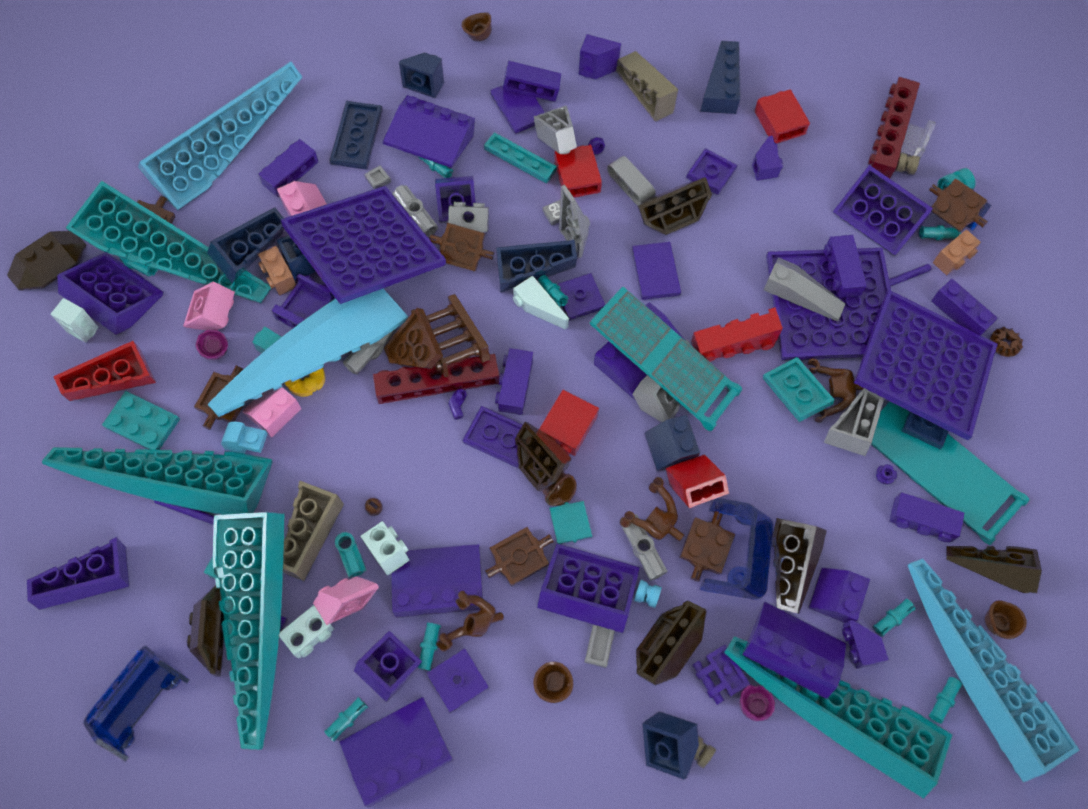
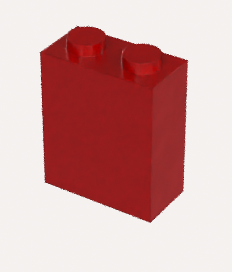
(782, 116)
(579, 171)
(569, 421)
(697, 481)

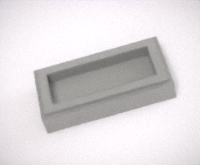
(599, 646)

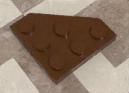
(414, 343)

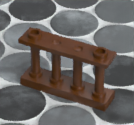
(470, 334)

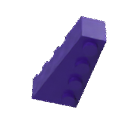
(82, 577)

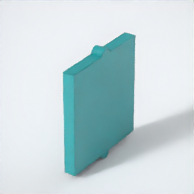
(570, 522)

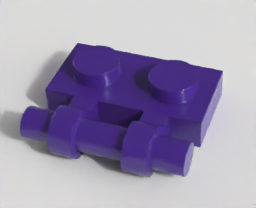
(727, 672)

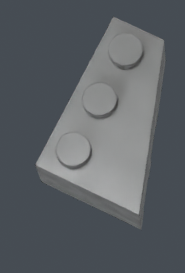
(556, 130)
(857, 424)

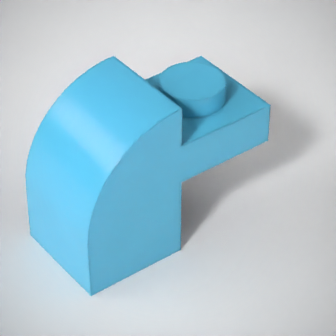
(242, 438)

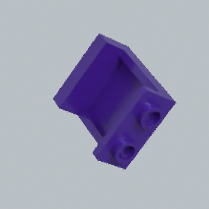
(302, 302)

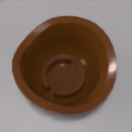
(478, 26)
(560, 491)
(1005, 620)
(553, 682)

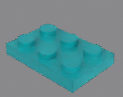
(798, 389)
(141, 421)

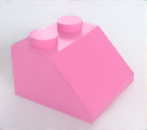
(300, 197)
(209, 307)
(272, 410)
(344, 598)

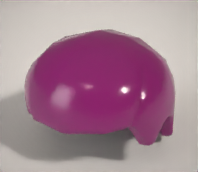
(212, 344)
(757, 703)

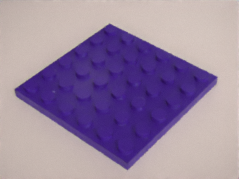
(362, 243)
(817, 336)
(927, 364)

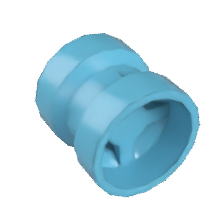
(647, 593)

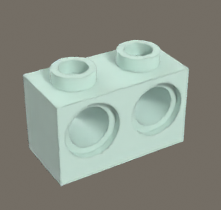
(74, 320)
(385, 547)
(303, 627)

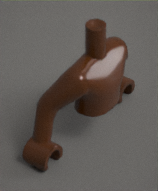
(840, 384)
(658, 522)
(475, 623)

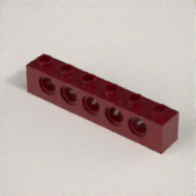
(894, 126)
(427, 386)

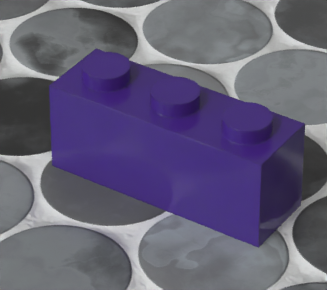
(531, 81)
(288, 166)
(845, 266)
(963, 308)
(514, 381)
(926, 517)

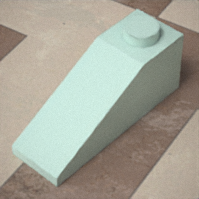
(537, 302)

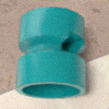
(963, 175)

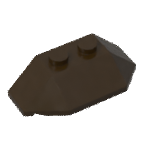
(676, 207)
(45, 259)
(540, 457)
(207, 632)
(670, 643)

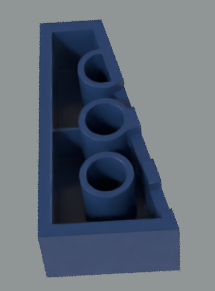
(724, 82)
(240, 247)
(539, 259)

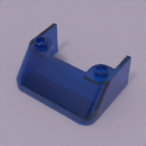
(752, 580)
(128, 698)

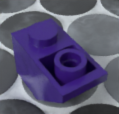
(767, 161)
(865, 646)

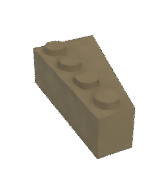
(648, 85)
(308, 528)

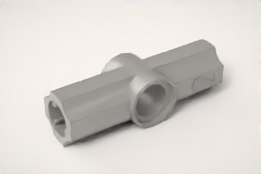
(411, 203)
(356, 361)
(649, 559)

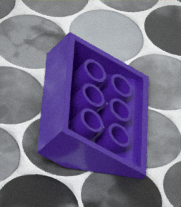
(430, 131)
(883, 210)
(108, 292)
(621, 368)
(434, 580)
(588, 588)
(796, 650)
(395, 752)

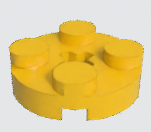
(307, 386)

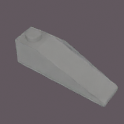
(572, 221)
(797, 286)
(655, 399)

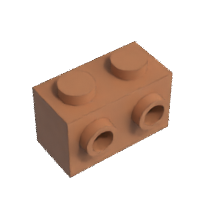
(956, 252)
(278, 271)

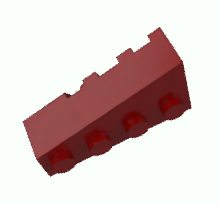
(738, 337)
(106, 373)

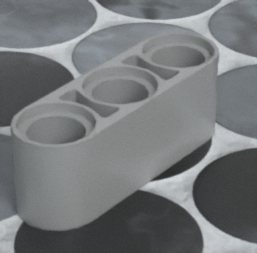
(631, 180)

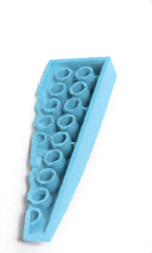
(203, 152)
(312, 343)
(1020, 723)

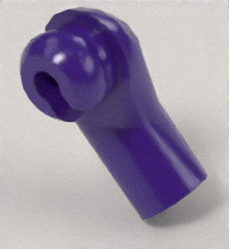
(456, 402)

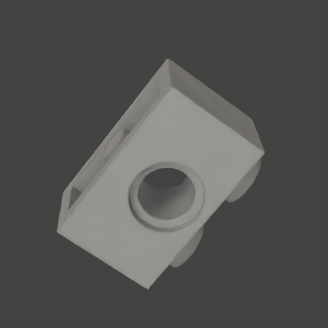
(480, 213)

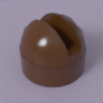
(371, 510)

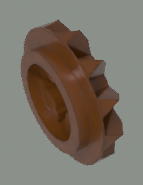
(1002, 347)

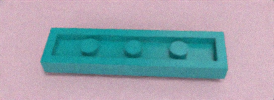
(520, 157)

